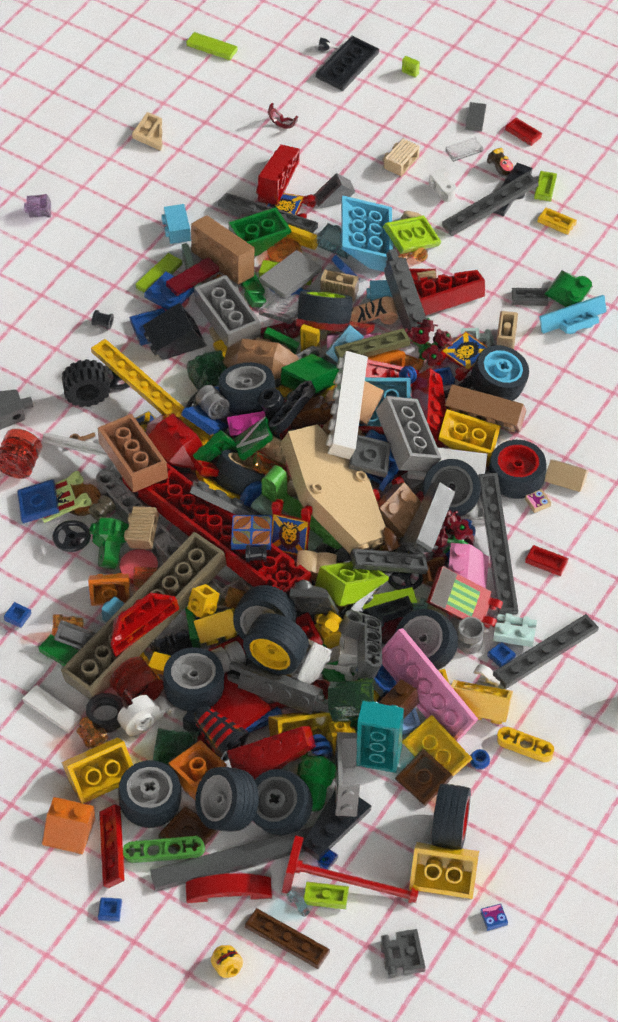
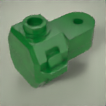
(109, 537)
(318, 775)

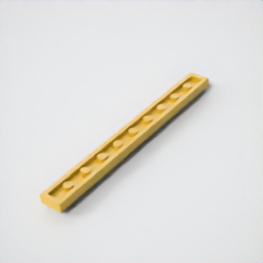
(143, 384)

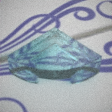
(299, 901)

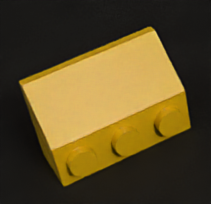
(485, 700)
(97, 769)
(444, 870)

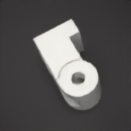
(441, 185)

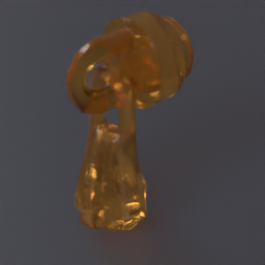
(420, 255)

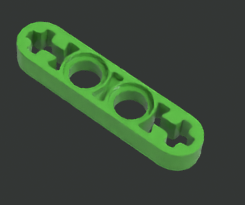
(163, 853)

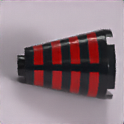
(219, 731)

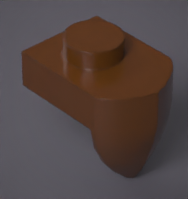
(391, 541)
(433, 566)

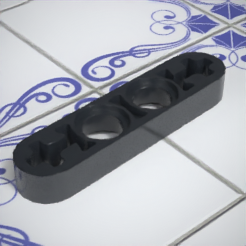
(292, 407)

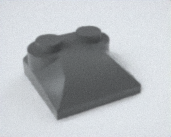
(311, 598)

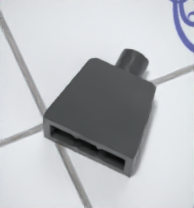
(12, 408)

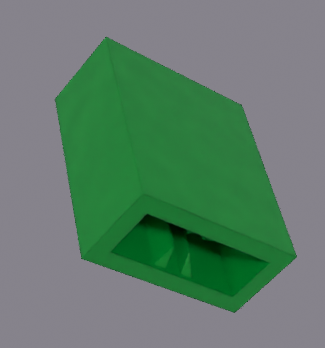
(309, 369)

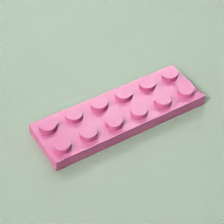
(436, 696)

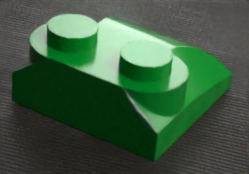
(569, 289)

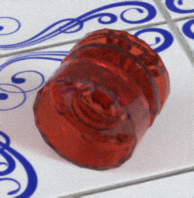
(19, 453)
(136, 679)

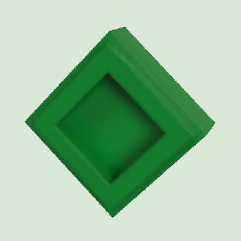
(255, 298)

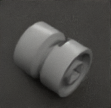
(212, 402)
(470, 635)
(231, 653)

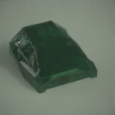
(206, 369)
(347, 697)
(172, 744)

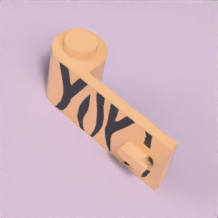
(380, 308)

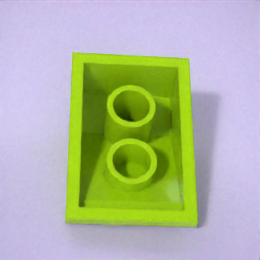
(348, 584)

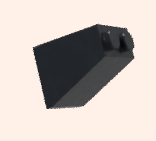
(173, 333)

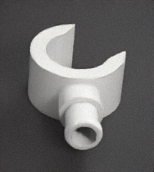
(347, 671)
(486, 675)

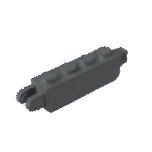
(403, 290)
(279, 688)

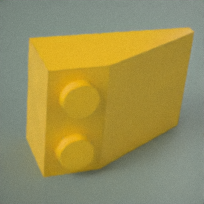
(469, 434)

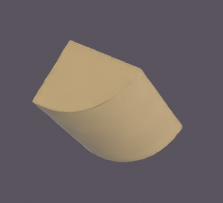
(566, 475)

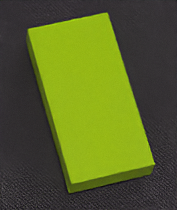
(546, 186)

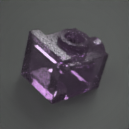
(38, 206)

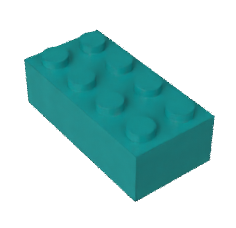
(379, 736)

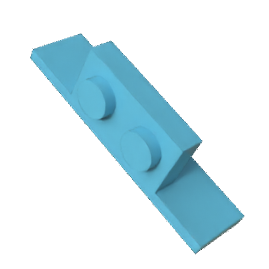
(575, 316)

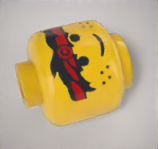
(226, 961)

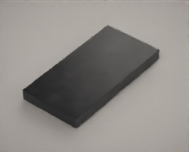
(347, 63)

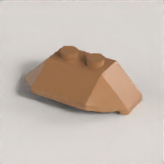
(262, 352)

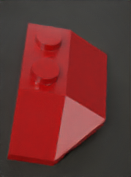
(174, 440)
(141, 619)

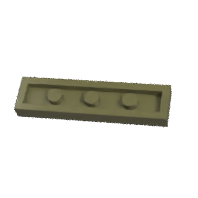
(376, 344)

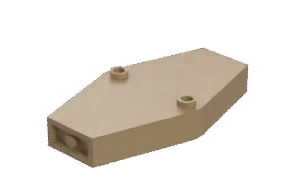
(339, 495)

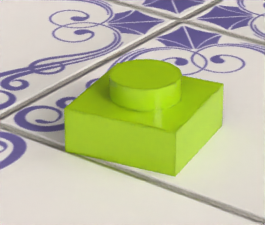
(410, 66)

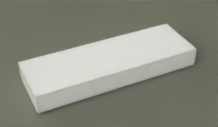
(52, 709)

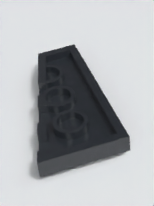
(331, 828)

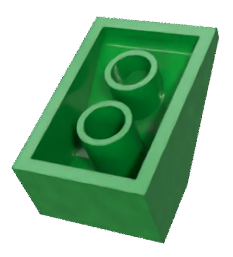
(261, 229)

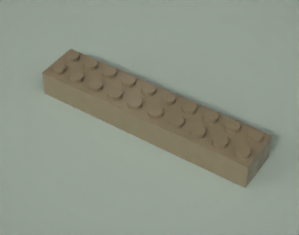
(188, 567)

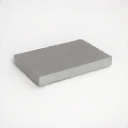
(290, 274)

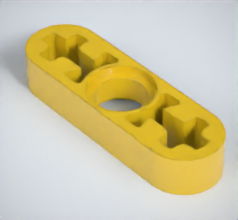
(521, 736)

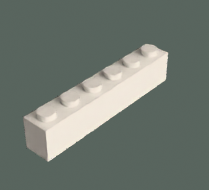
(347, 405)

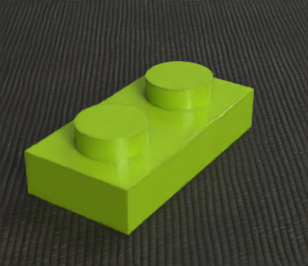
(326, 895)

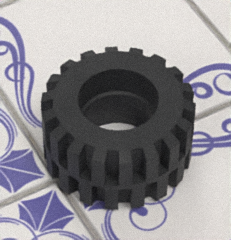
(85, 383)

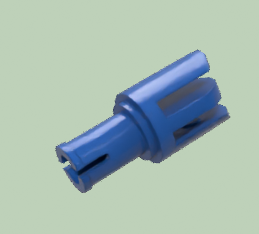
(323, 746)

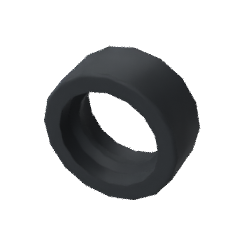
(104, 699)

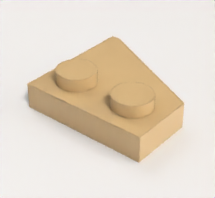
(149, 131)

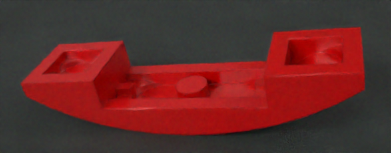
(227, 886)

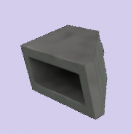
(332, 191)

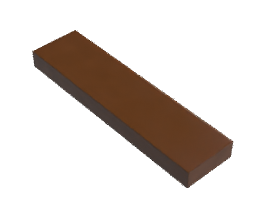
(287, 938)

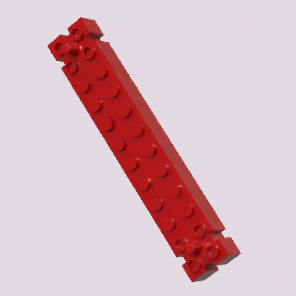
(215, 525)

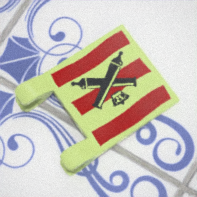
(66, 497)

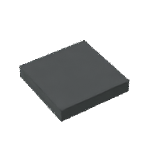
(370, 456)

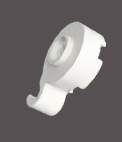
(144, 714)

